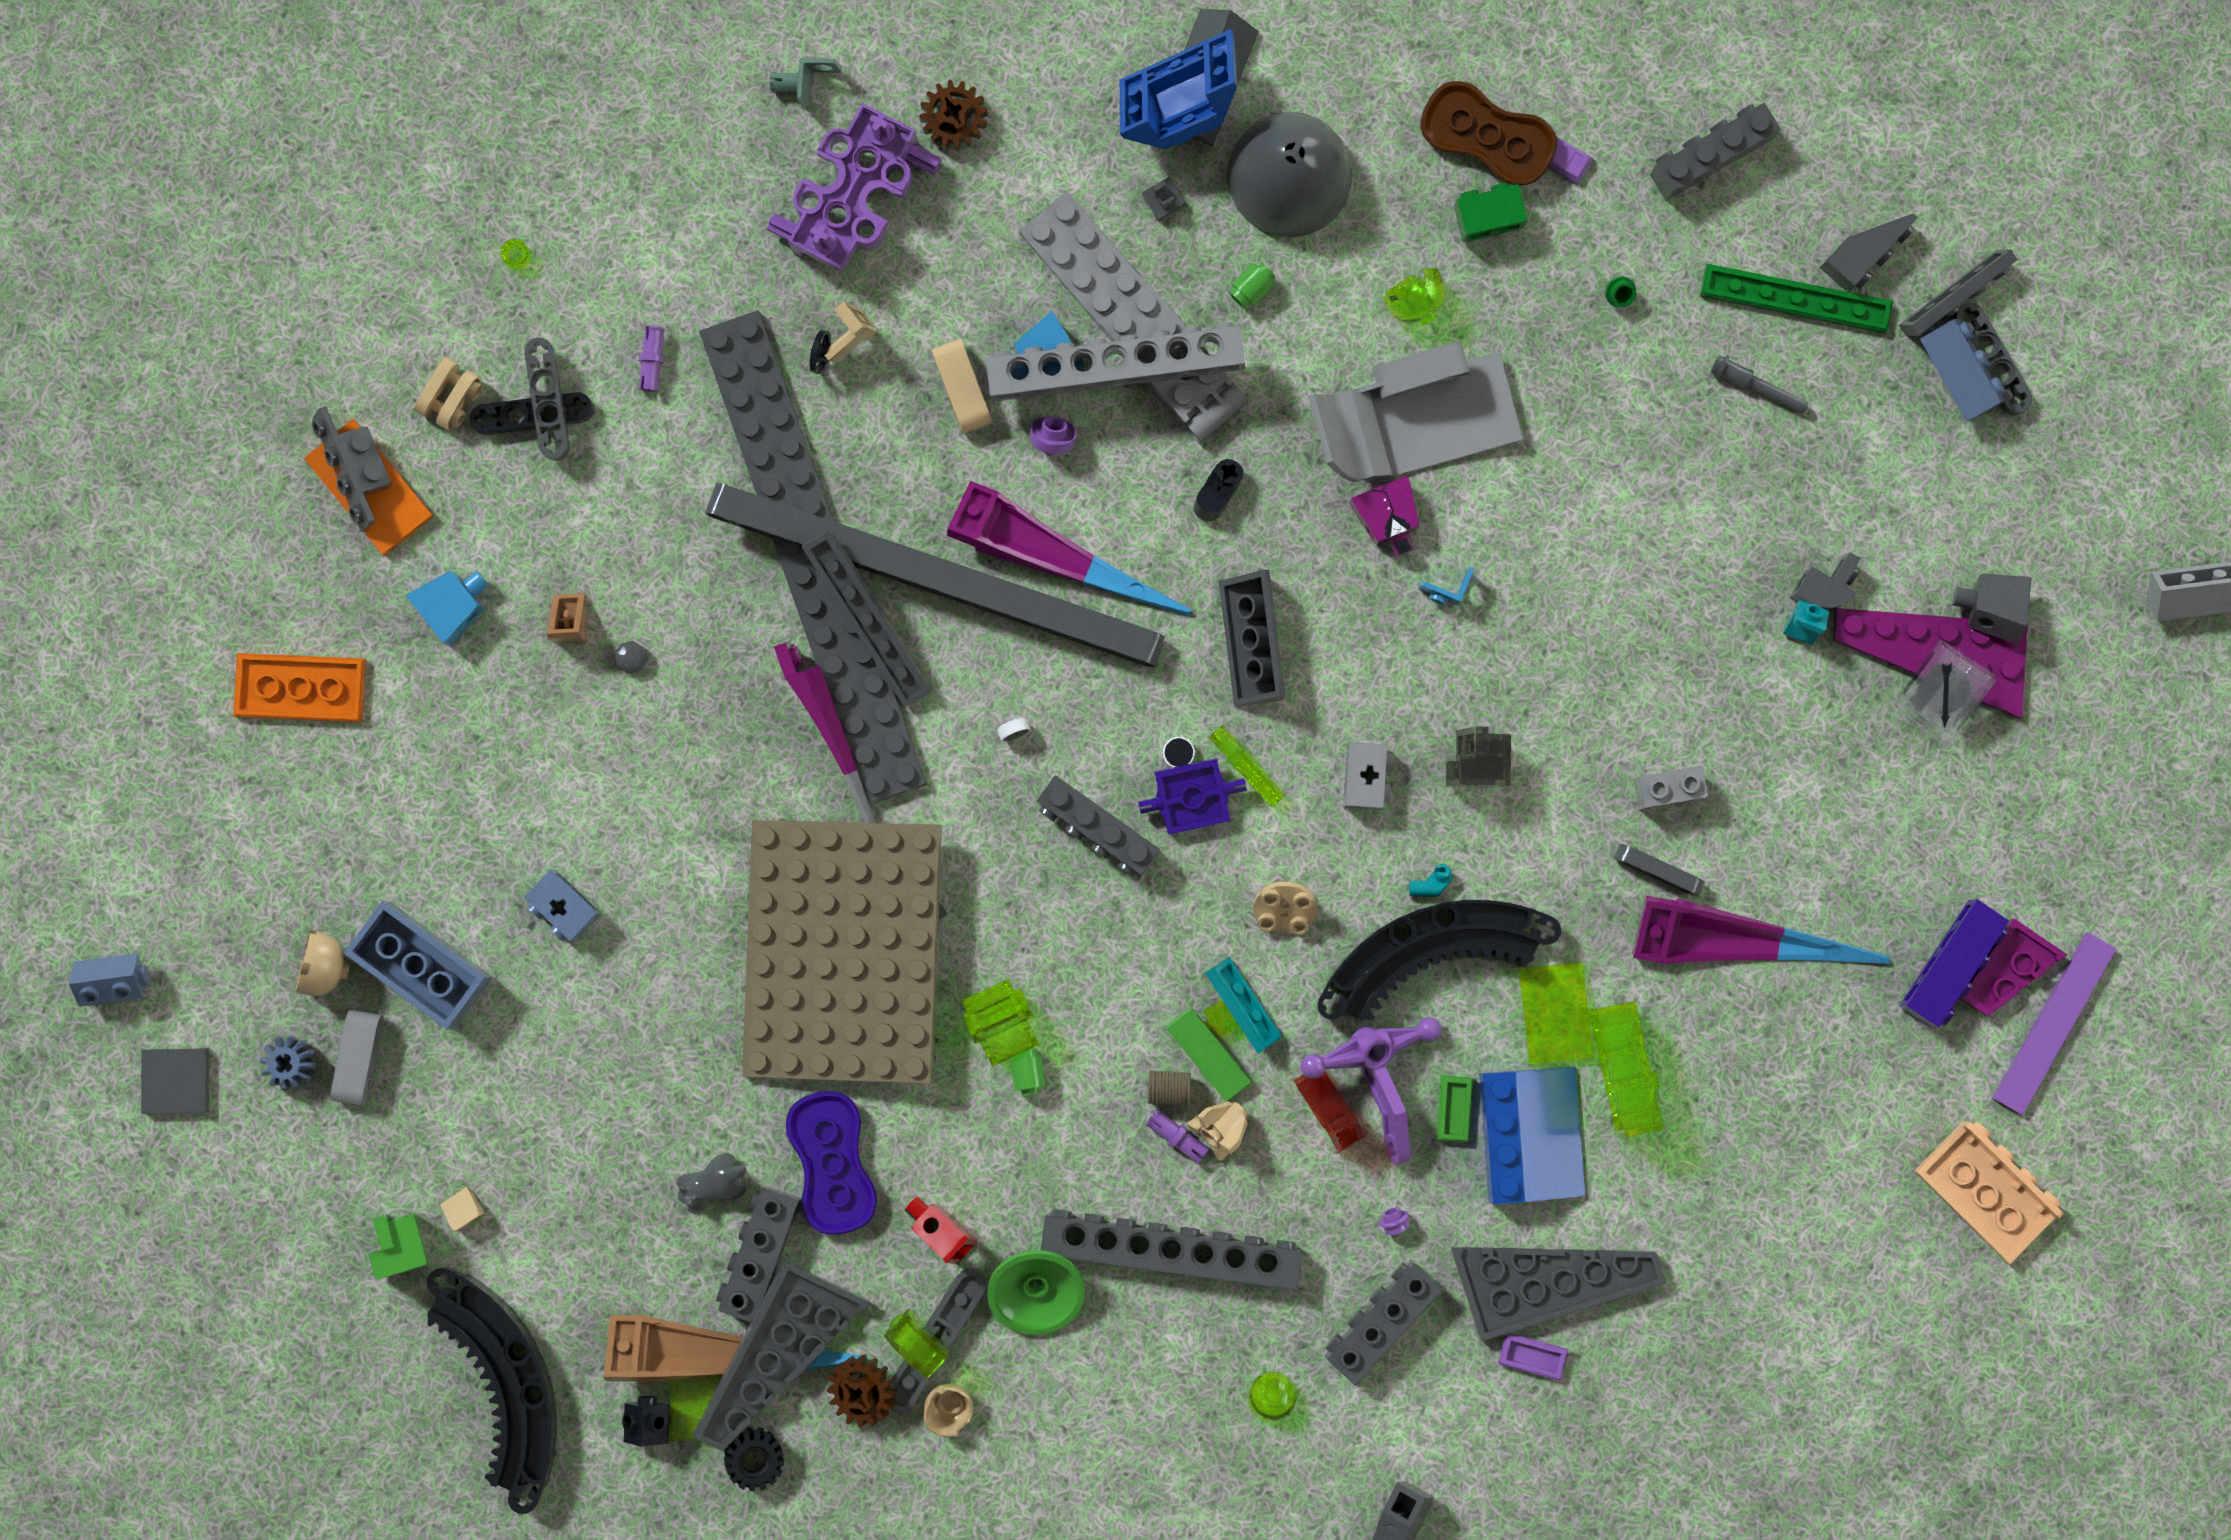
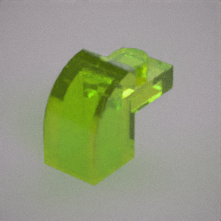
(916, 1343)

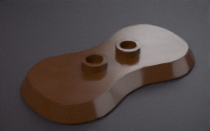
(1509, 143)

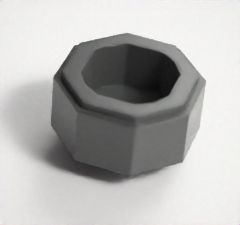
(631, 656)

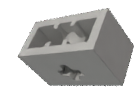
(1670, 787)
(1356, 791)

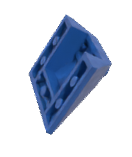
(1180, 94)

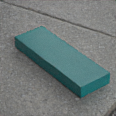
(1243, 1005)

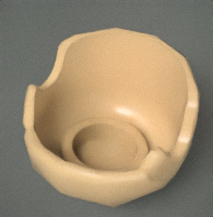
(947, 1410)

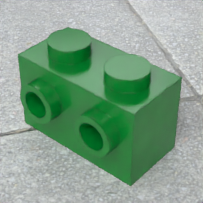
(1490, 212)

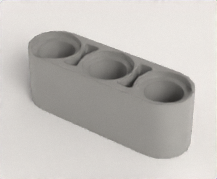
(357, 1057)

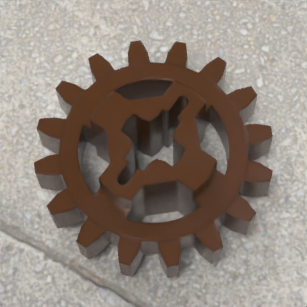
(943, 121)
(863, 1406)

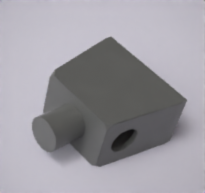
(1997, 605)

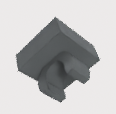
(1163, 199)

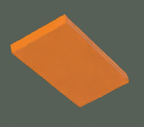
(395, 509)
(299, 687)

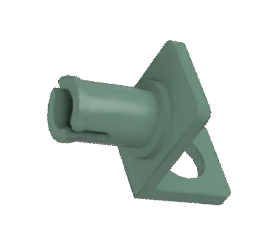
(802, 80)

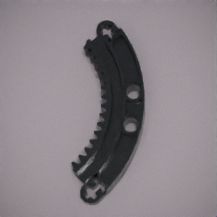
(1474, 928)
(525, 1425)

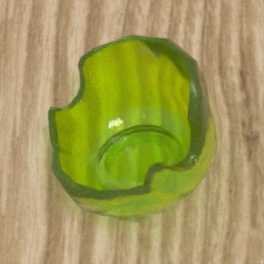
(1271, 1397)

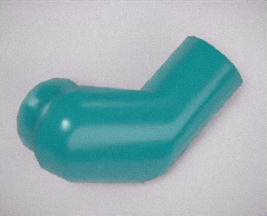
(1434, 885)

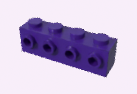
(1955, 963)

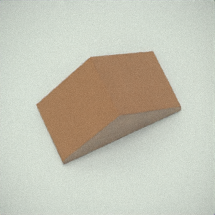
(568, 619)

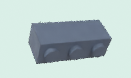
(1963, 369)

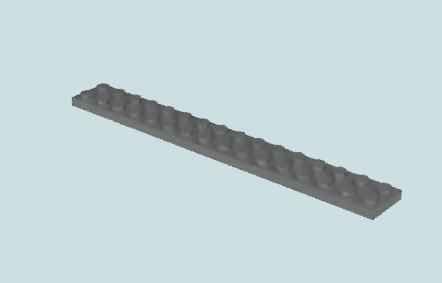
(786, 474)

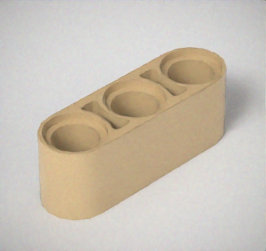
(961, 386)

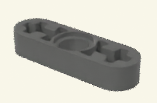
(1659, 870)

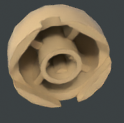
(321, 965)

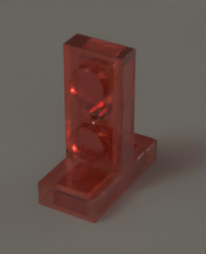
(1330, 1110)

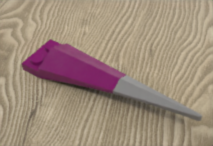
(816, 698)

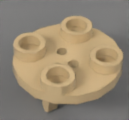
(1285, 908)

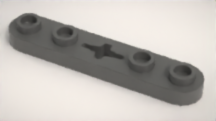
(951, 1312)

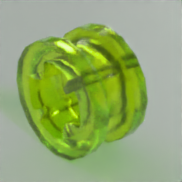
(508, 248)

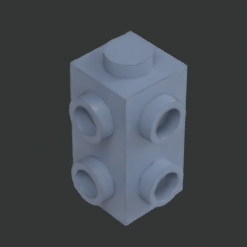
(108, 979)

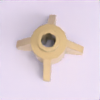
(1221, 1127)

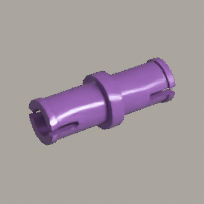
(651, 358)
(1177, 1136)

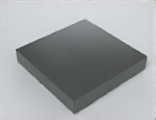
(175, 1081)

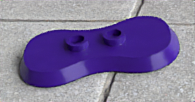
(826, 1138)

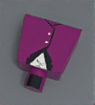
(1388, 514)

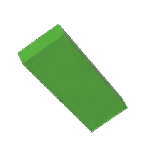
(1208, 1054)

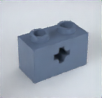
(554, 889)

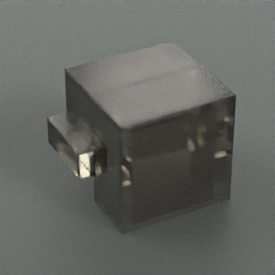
(1481, 759)

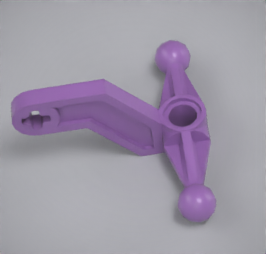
(1372, 1052)

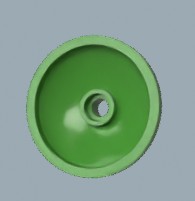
(1036, 1305)

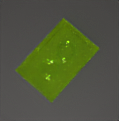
(1555, 1013)

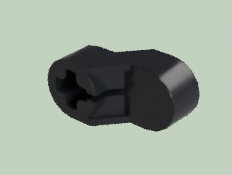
(1210, 502)

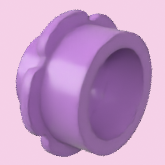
(1394, 1221)

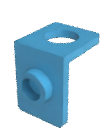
(1442, 596)

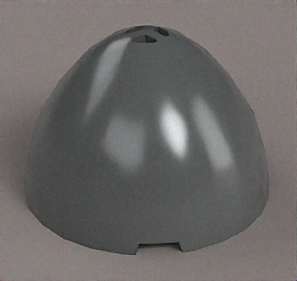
(1287, 195)

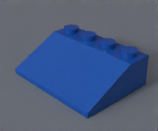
(1532, 1135)

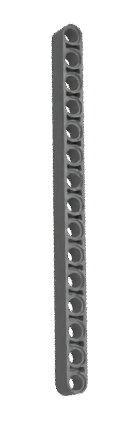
(940, 576)

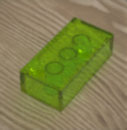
(1626, 1069)

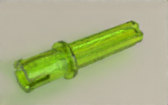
(1246, 766)

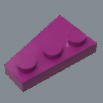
(2011, 967)

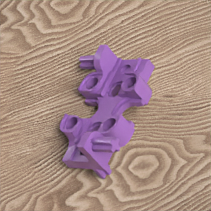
(893, 148)

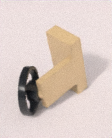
(859, 329)

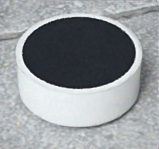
(1013, 729)
(1178, 752)

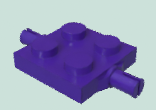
(1192, 796)

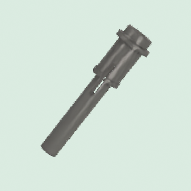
(1744, 378)

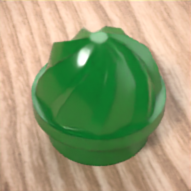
(1620, 291)

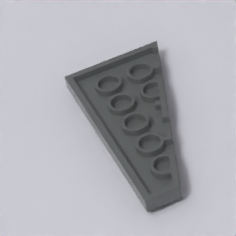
(1533, 1285)
(782, 1340)

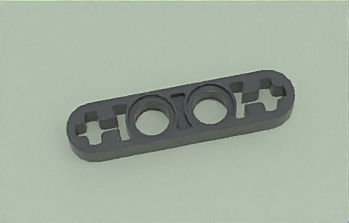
(1998, 356)
(541, 400)

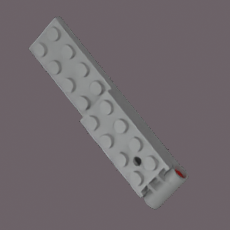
(1126, 306)

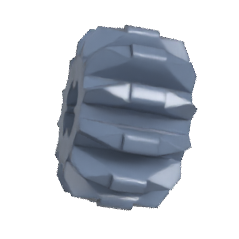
(298, 1061)

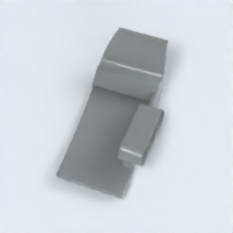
(1417, 415)

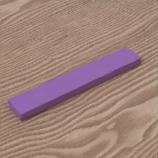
(2054, 1023)

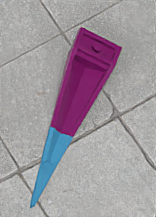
(1012, 534)
(1697, 933)

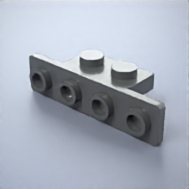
(355, 465)

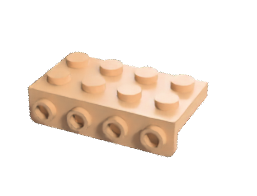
(1989, 1190)

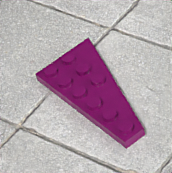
(1909, 638)

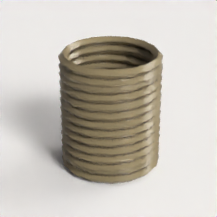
(1169, 1088)

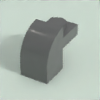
(1825, 590)

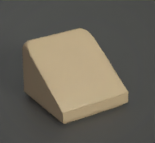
(461, 1209)

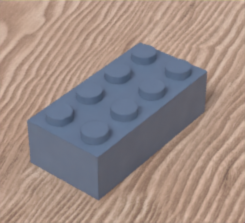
(418, 965)

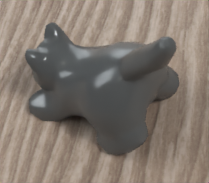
(715, 1182)

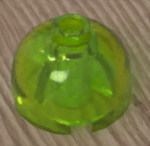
(1417, 297)

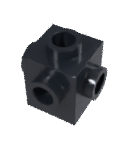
(646, 1422)

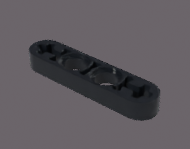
(528, 422)

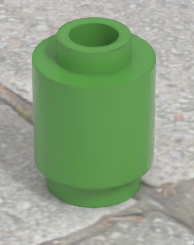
(1252, 285)
(1028, 1072)

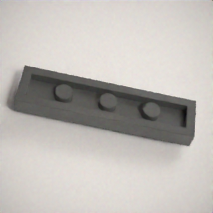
(1966, 287)

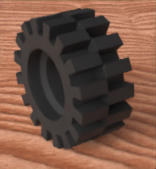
(761, 1476)

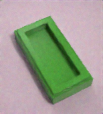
(1454, 1108)

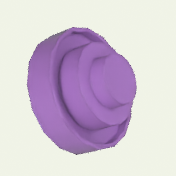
(1052, 435)

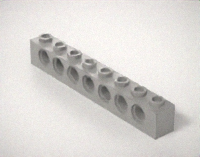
(1132, 371)

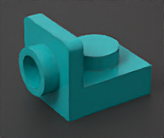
(1806, 622)

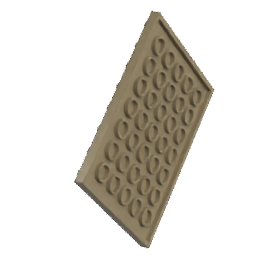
(842, 951)

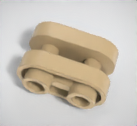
(465, 388)

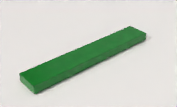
(1796, 298)

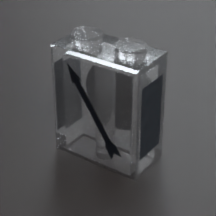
(1944, 691)

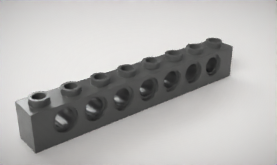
(1283, 1275)

